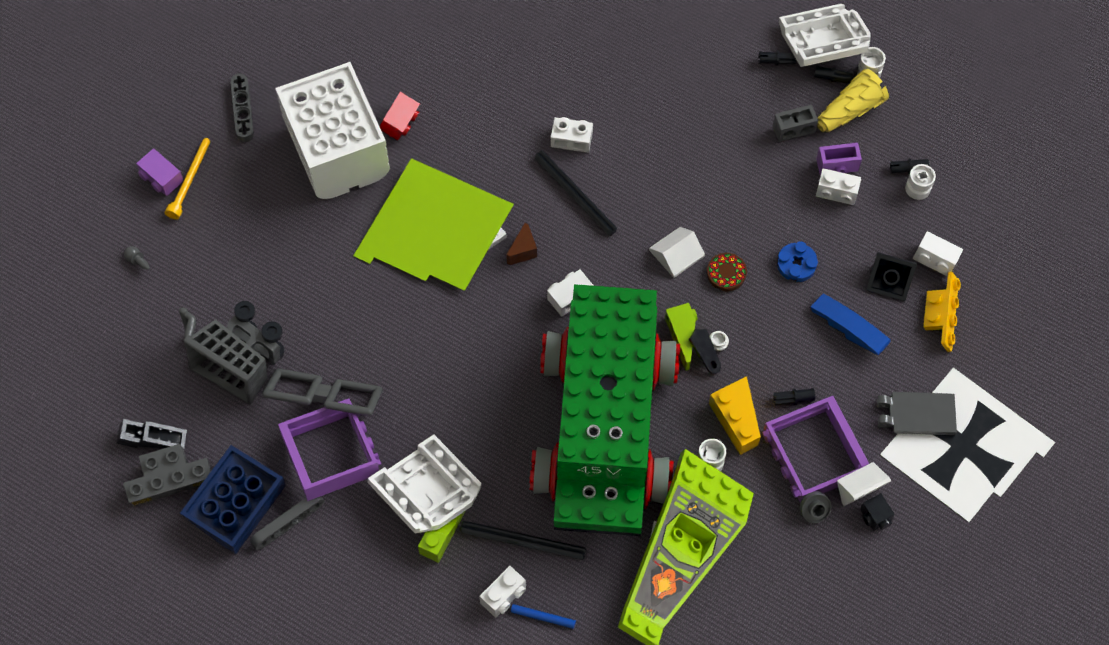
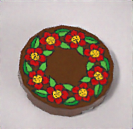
(726, 271)

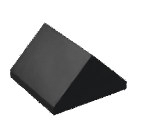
(891, 276)

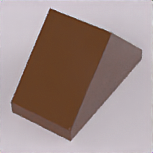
(523, 247)

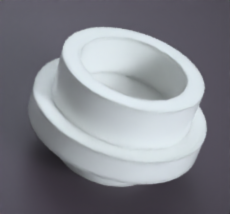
(719, 340)

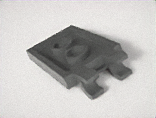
(919, 413)

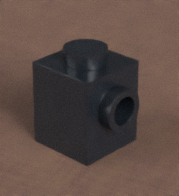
(877, 512)

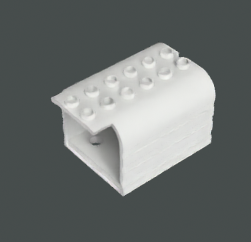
(334, 131)

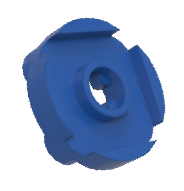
(794, 271)

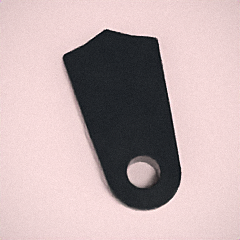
(705, 350)

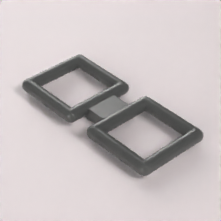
(322, 393)

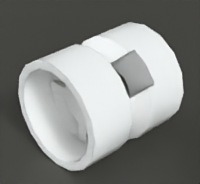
(872, 60)
(920, 181)
(713, 453)

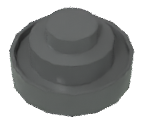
(815, 507)

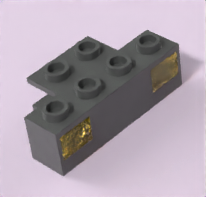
(166, 474)

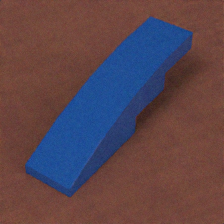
(850, 323)

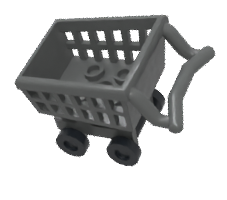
(244, 345)

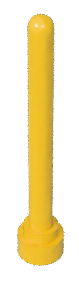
(174, 209)

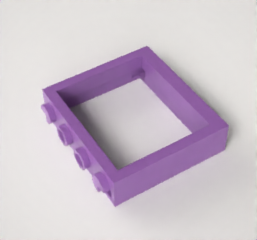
(315, 420)
(840, 425)

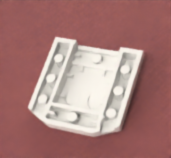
(825, 34)
(427, 486)

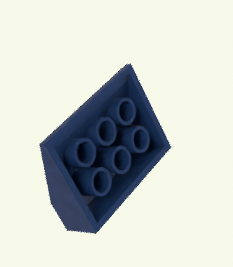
(233, 499)

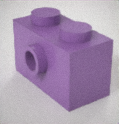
(839, 158)
(160, 172)

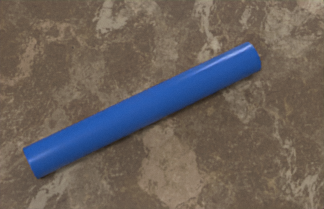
(543, 616)

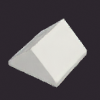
(678, 251)
(861, 483)

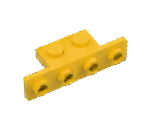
(941, 311)

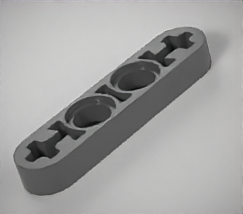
(242, 107)
(285, 522)

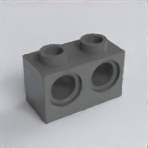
(795, 123)

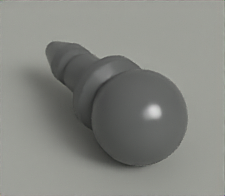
(134, 256)

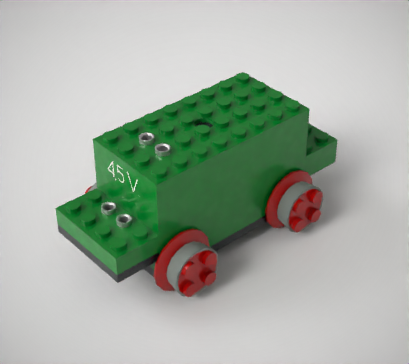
(608, 373)

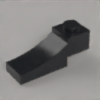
(149, 435)

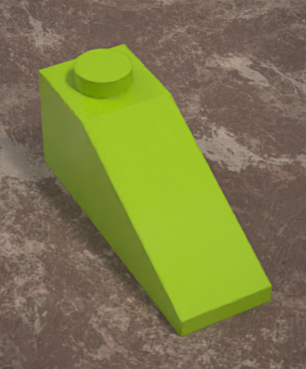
(681, 324)
(436, 541)

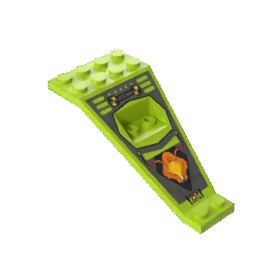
(691, 534)

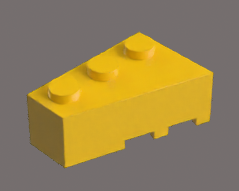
(737, 414)

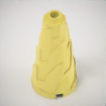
(854, 101)

